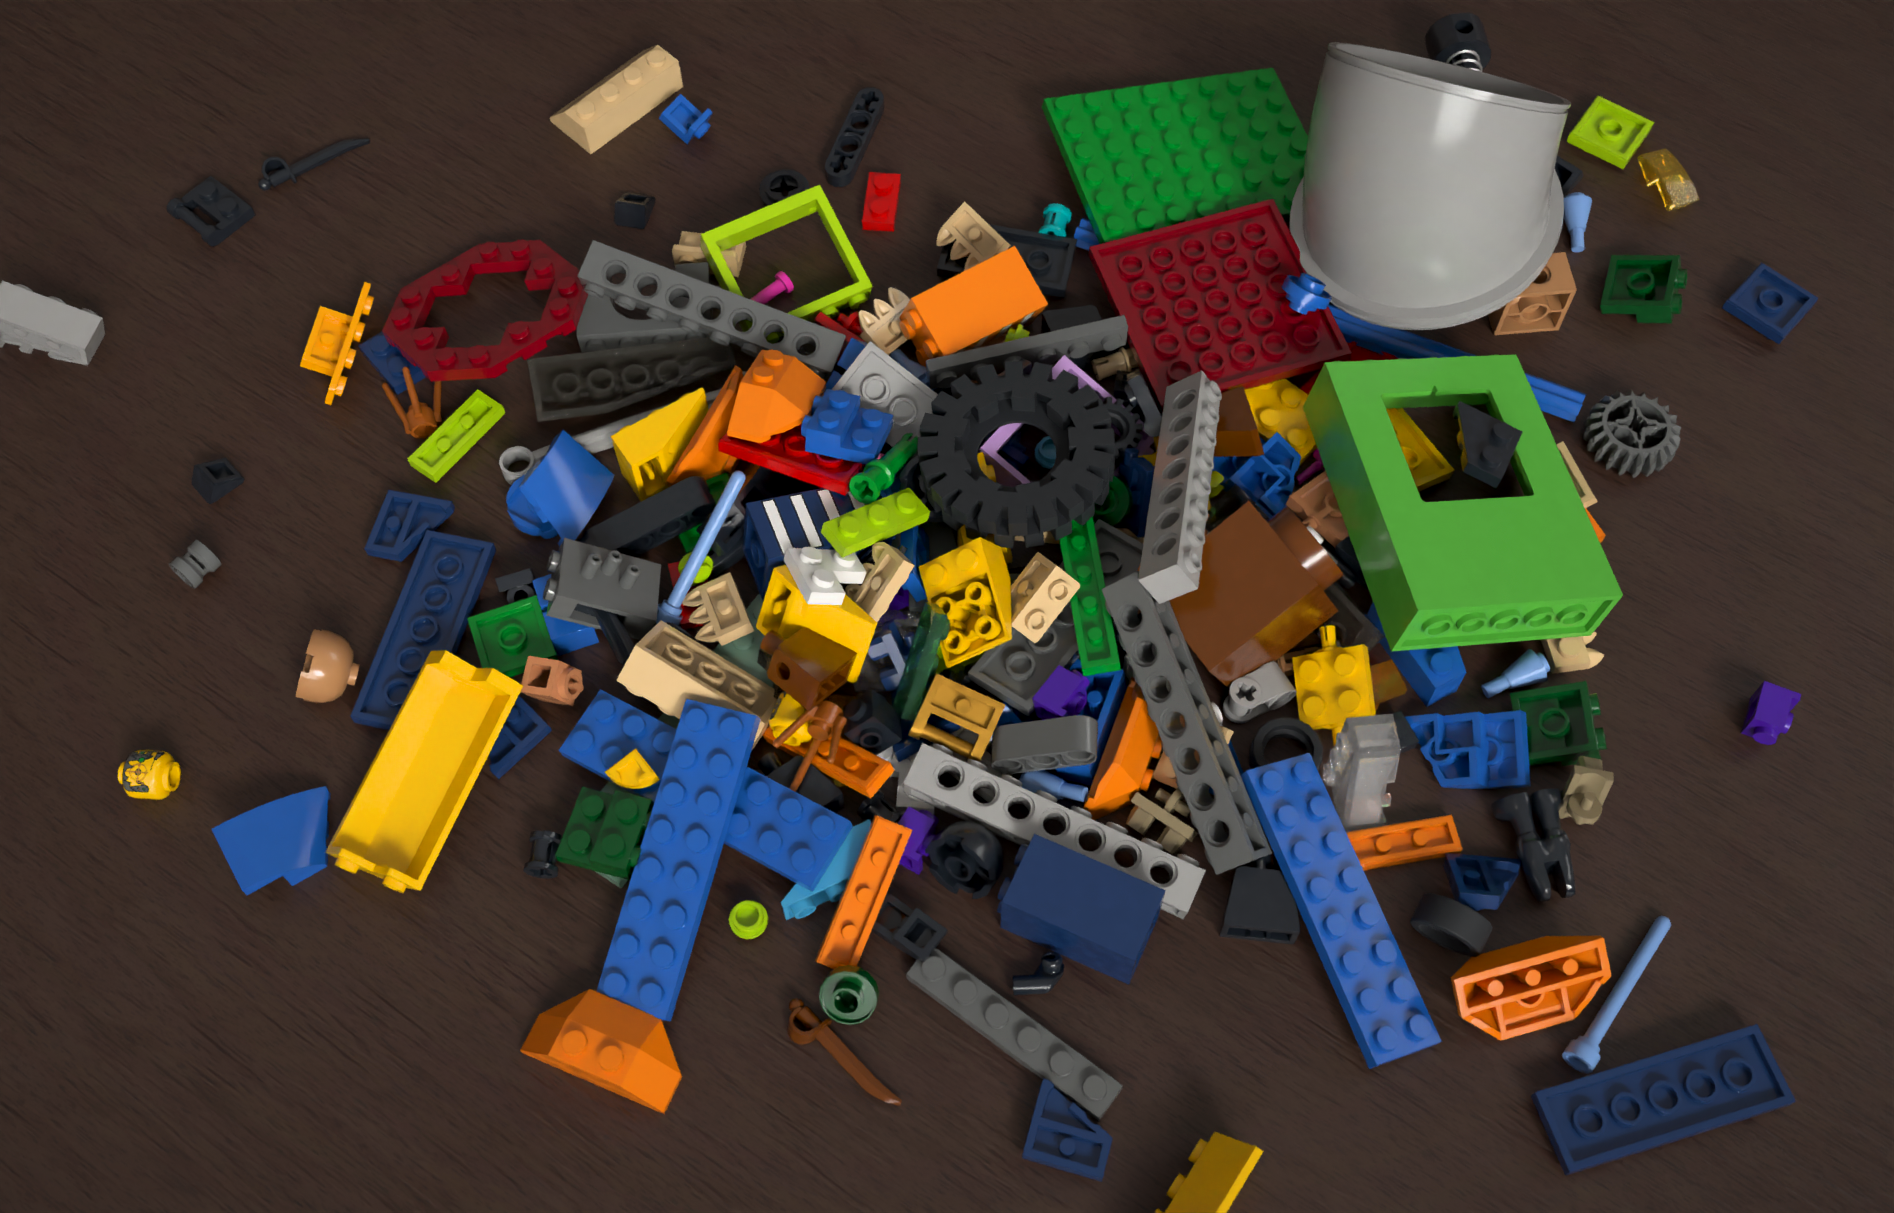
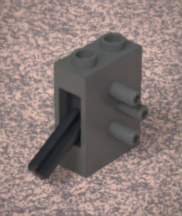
(603, 592)

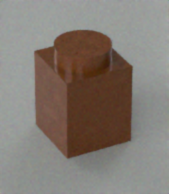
(1255, 592)

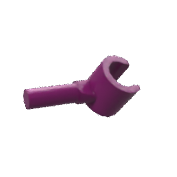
(1315, 467)

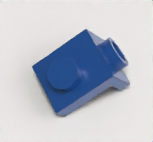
(686, 119)

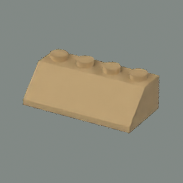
(620, 98)
(674, 668)

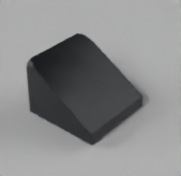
(1567, 174)
(633, 210)
(215, 479)

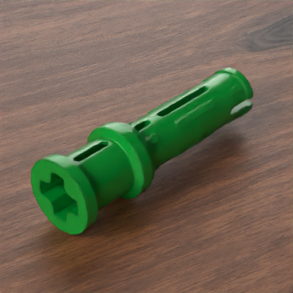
(880, 472)

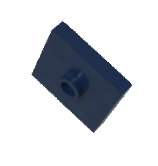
(1770, 303)

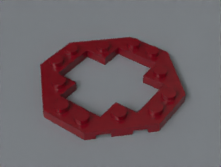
(426, 345)

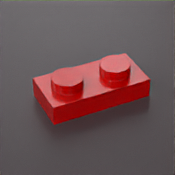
(881, 201)

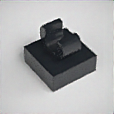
(515, 582)

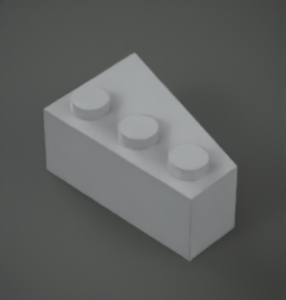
(48, 325)

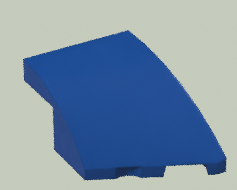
(1266, 476)
(566, 486)
(1475, 748)
(277, 840)

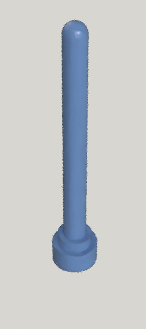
(671, 609)
(1584, 1051)

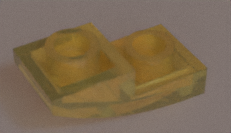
(1671, 178)

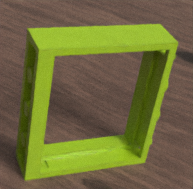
(773, 217)

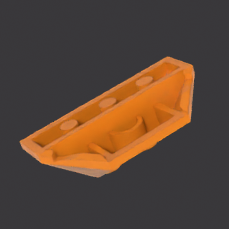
(773, 397)
(702, 452)
(1126, 756)
(1531, 984)
(608, 1047)

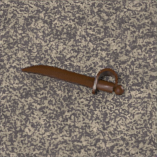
(821, 1031)

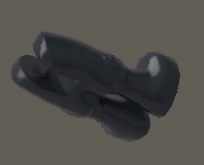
(1538, 855)

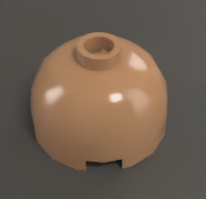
(326, 668)

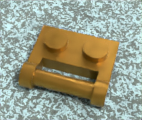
(961, 707)

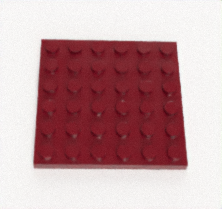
(1215, 301)

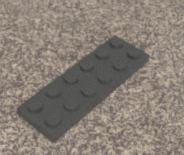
(1021, 667)

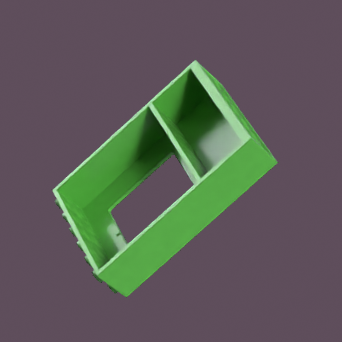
(1458, 565)

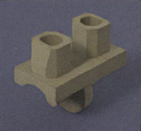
(1586, 791)
(1146, 812)

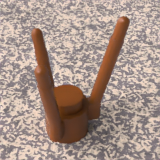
(420, 419)
(824, 722)

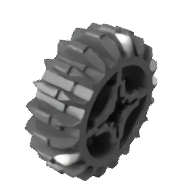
(1637, 426)

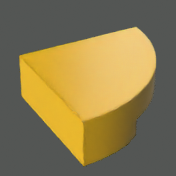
(632, 772)

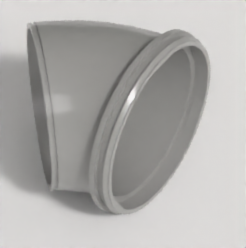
(1426, 188)

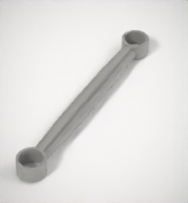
(593, 441)

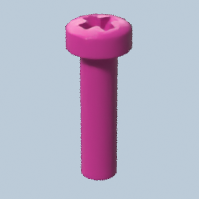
(781, 284)

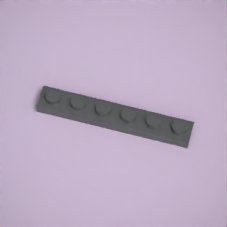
(1040, 348)
(1015, 1033)

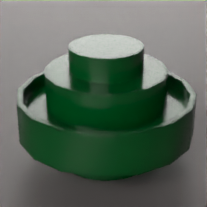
(1116, 505)
(849, 994)

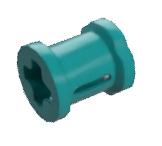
(1055, 224)

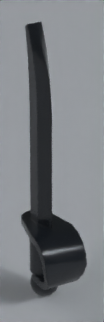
(291, 172)

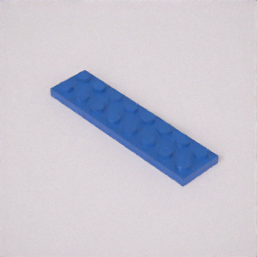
(768, 818)
(678, 858)
(1340, 910)

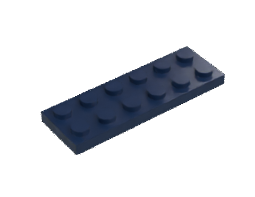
(425, 619)
(1662, 1099)

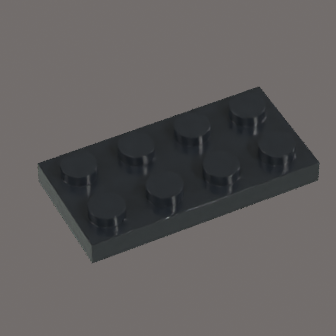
(1045, 256)

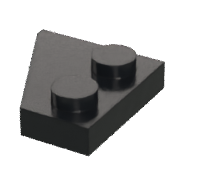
(1484, 444)

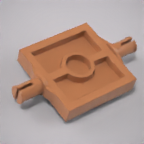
(1319, 509)

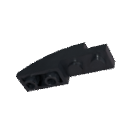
(758, 485)

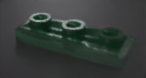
(921, 660)

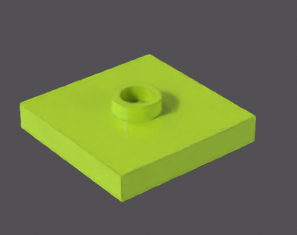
(1610, 132)

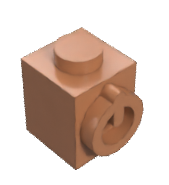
(551, 681)

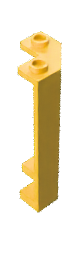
(424, 771)

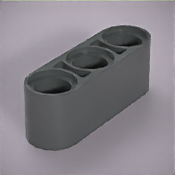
(1044, 744)

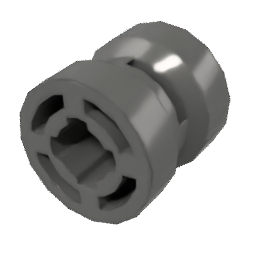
(191, 569)

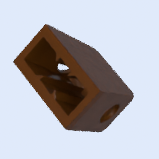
(807, 665)

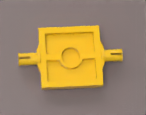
(1333, 684)

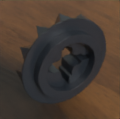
(772, 184)

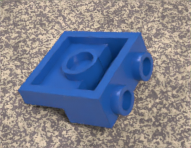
(844, 429)

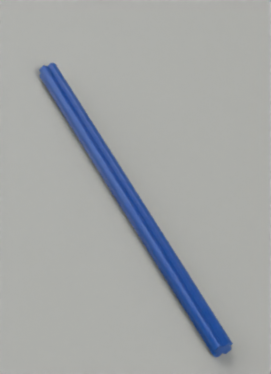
(1403, 344)

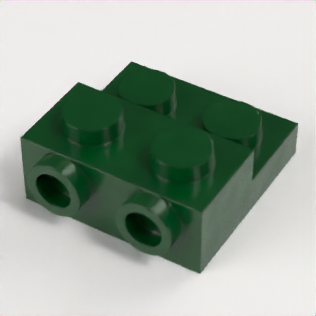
(1644, 287)
(1561, 723)
(605, 832)

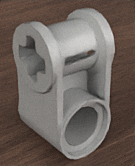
(1258, 693)

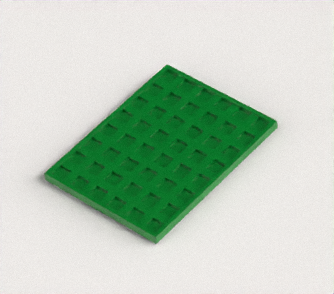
(1179, 149)

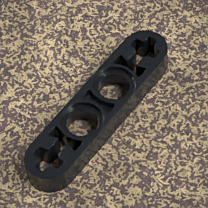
(857, 137)

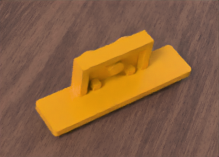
(331, 342)

